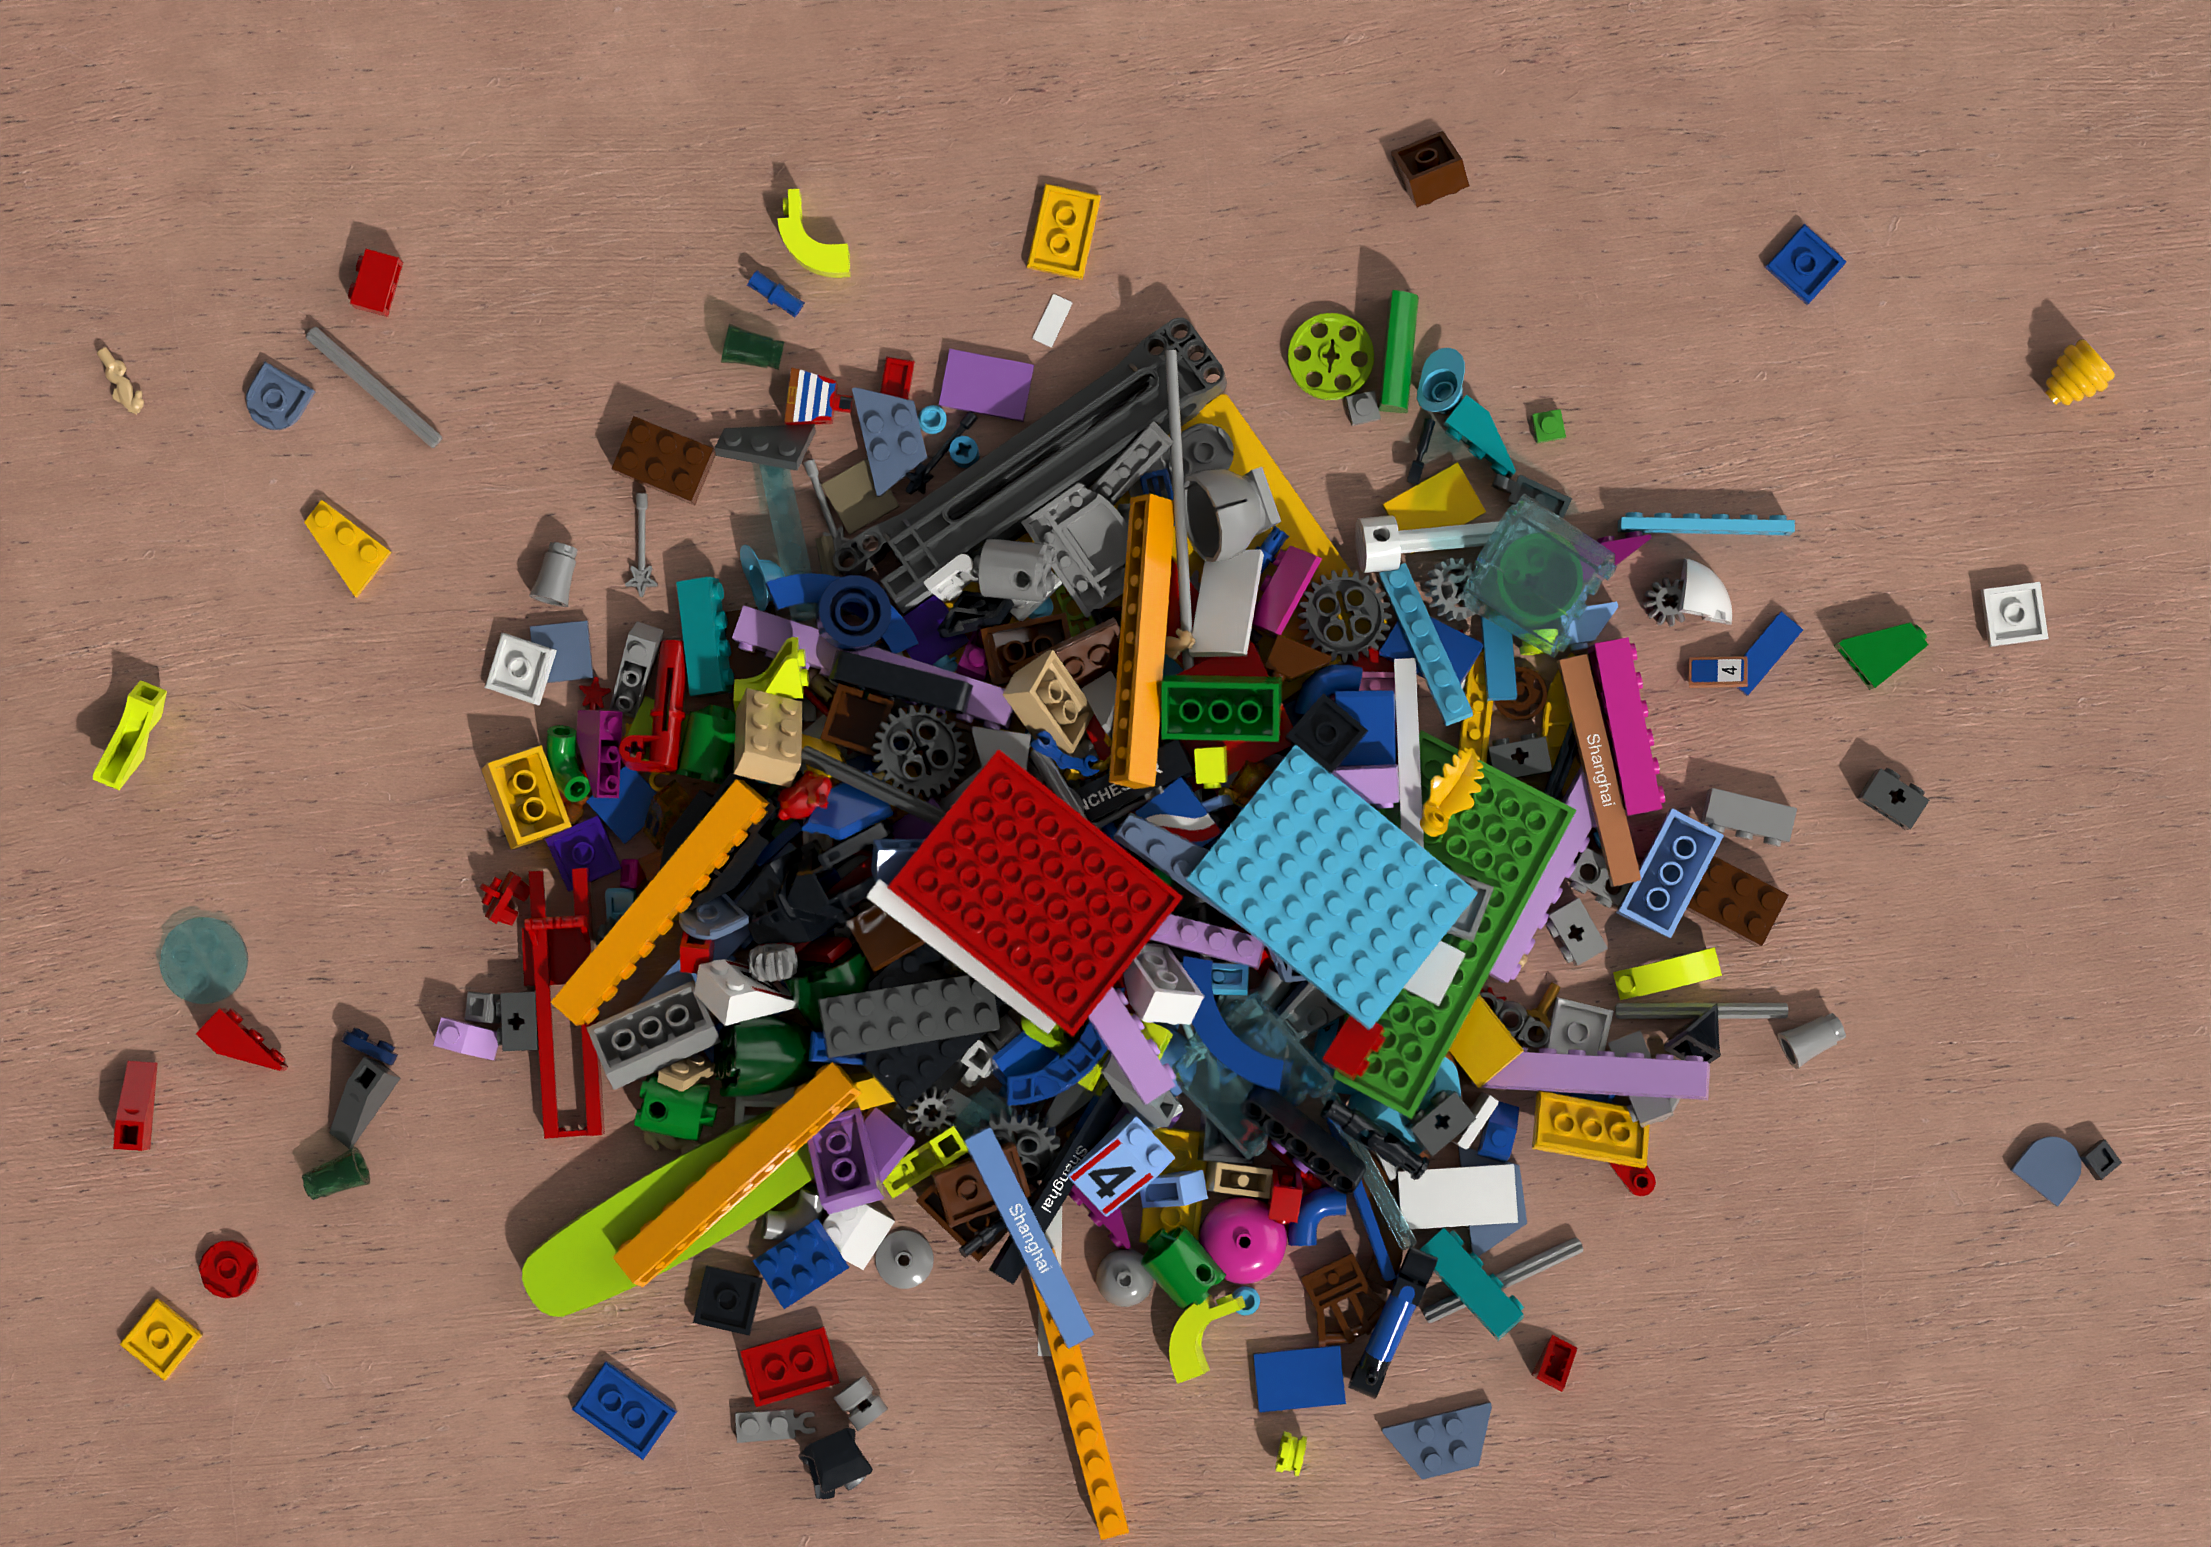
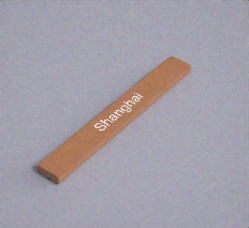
(1599, 770)

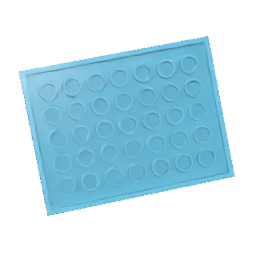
(1331, 887)

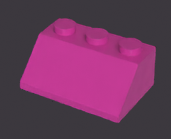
(1283, 590)

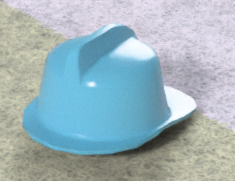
(1441, 381)
(757, 574)

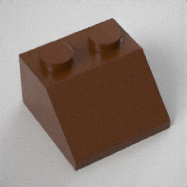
(1430, 169)
(1293, 660)

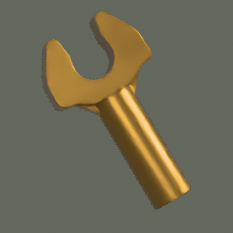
(1544, 1005)

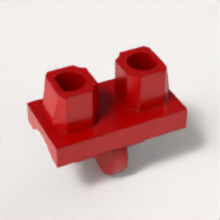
(510, 887)

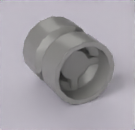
(853, 1395)

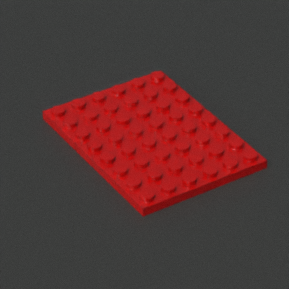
(1035, 892)

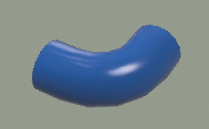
(1327, 681)
(1313, 1209)

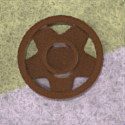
(1525, 696)

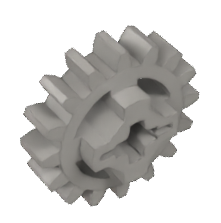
(1448, 589)

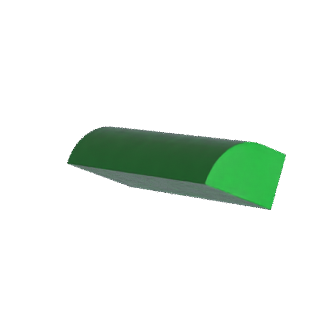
(1398, 352)

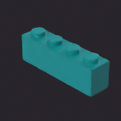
(705, 637)
(1472, 1285)

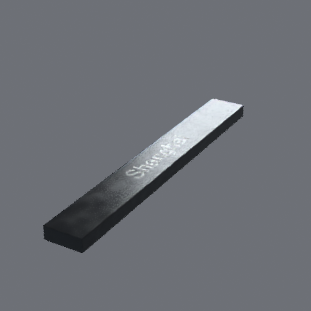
(1056, 1184)

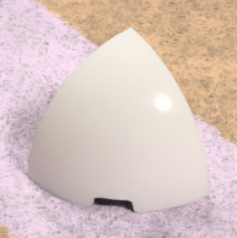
(1704, 593)

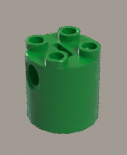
(708, 745)
(683, 1111)
(1181, 1266)

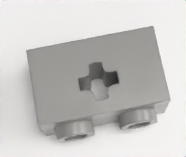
(1590, 940)

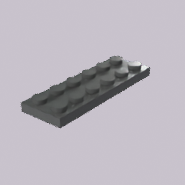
(906, 1015)

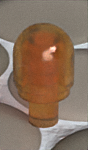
(575, 810)

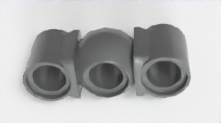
(1524, 1022)

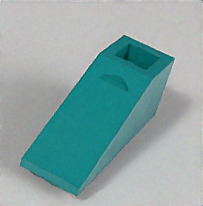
(1477, 429)

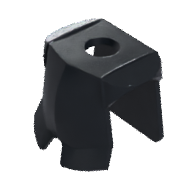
(835, 1463)

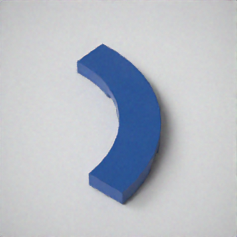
(808, 589)
(1221, 1040)
(1061, 1074)

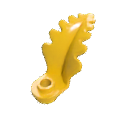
(1451, 792)

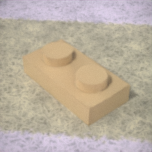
(686, 1073)

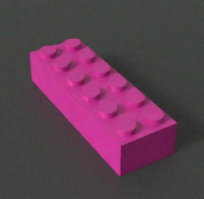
(1625, 724)

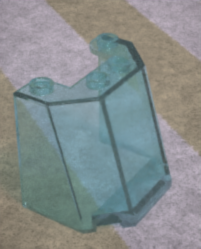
(1537, 575)
(1220, 1091)

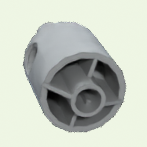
(1015, 570)

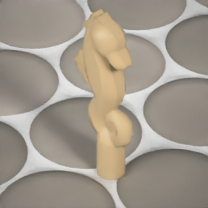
(124, 390)
(1174, 645)
(669, 1142)

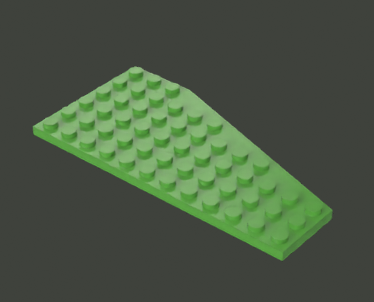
(1501, 843)

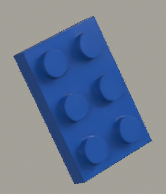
(800, 1263)

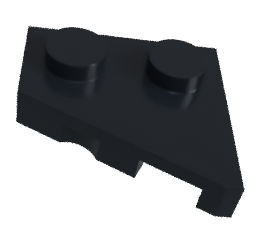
(974, 612)

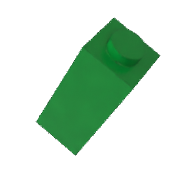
(1882, 652)

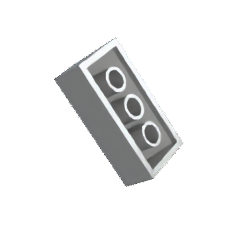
(653, 1035)

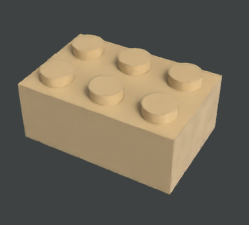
(768, 737)

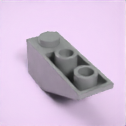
(636, 668)
(1154, 1114)

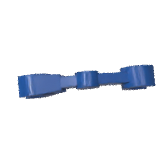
(1062, 760)

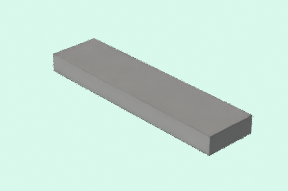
(1132, 463)

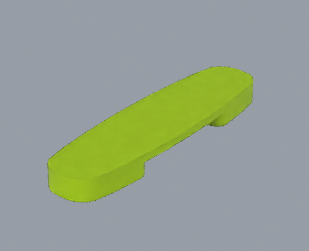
(577, 1261)

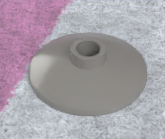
(909, 1244)

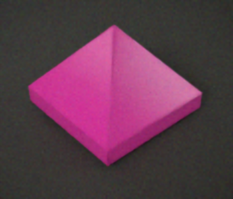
(631, 873)

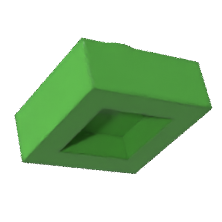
(1548, 426)

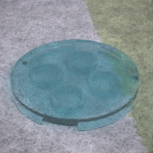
(204, 960)

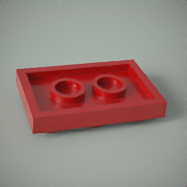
(790, 1366)

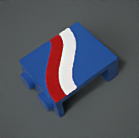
(1182, 814)

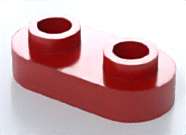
(1629, 1176)

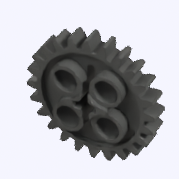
(1370, 610)
(942, 742)
(1035, 1154)

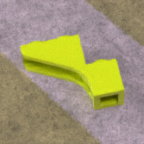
(782, 678)
(130, 740)

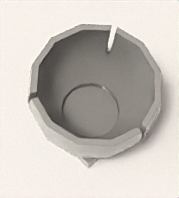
(1227, 511)

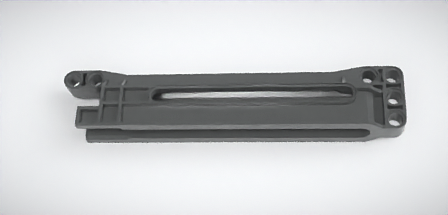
(1037, 465)

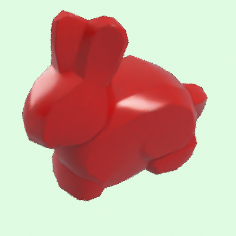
(804, 796)

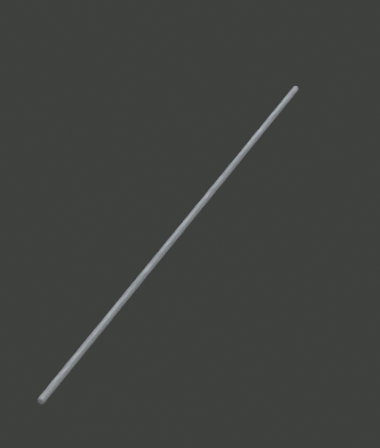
(1181, 533)

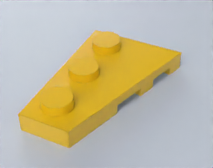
(347, 546)

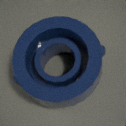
(861, 592)

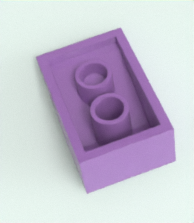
(845, 1163)

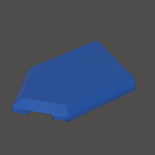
(847, 812)

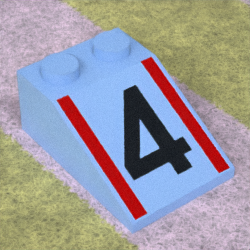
(1120, 1164)

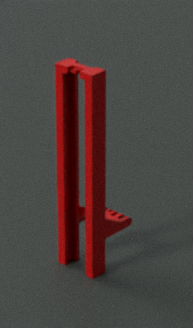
(537, 930)

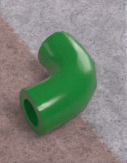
(563, 763)

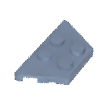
(890, 436)
(1486, 1236)
(1442, 1441)

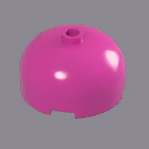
(1239, 1218)

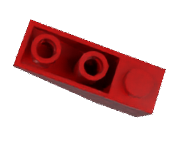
(232, 1039)
(136, 1107)

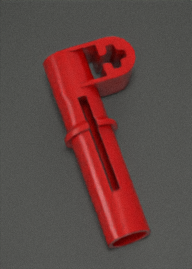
(662, 743)

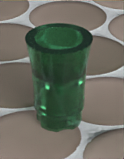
(751, 348)
(337, 1175)

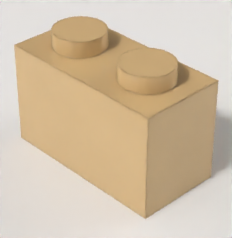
(1238, 1179)

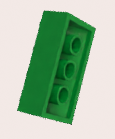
(1221, 708)

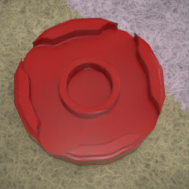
(229, 1269)

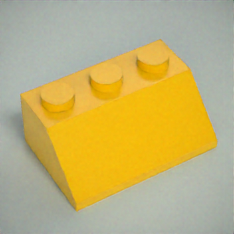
(526, 797)

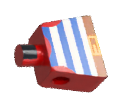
(813, 399)

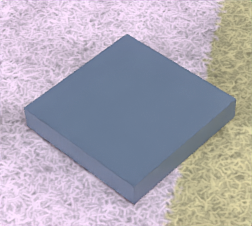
(573, 649)

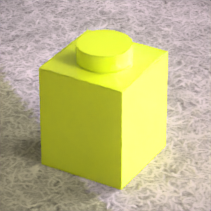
(1211, 766)

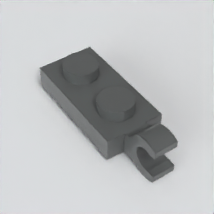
(1547, 497)

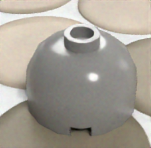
(1123, 1278)

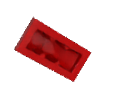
(1555, 1363)

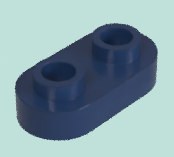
(359, 1040)

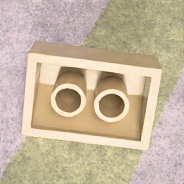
(1049, 701)

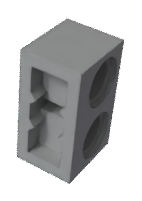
(1597, 883)

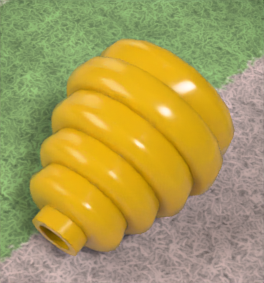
(2078, 374)

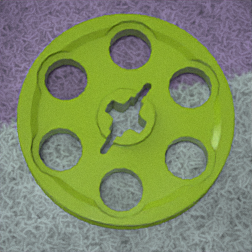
(1343, 349)

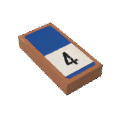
(1718, 672)

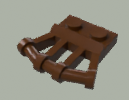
(1333, 1284)

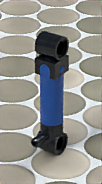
(1393, 1321)

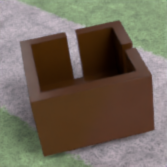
(855, 720)

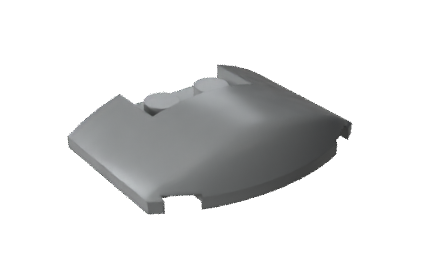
(1087, 544)

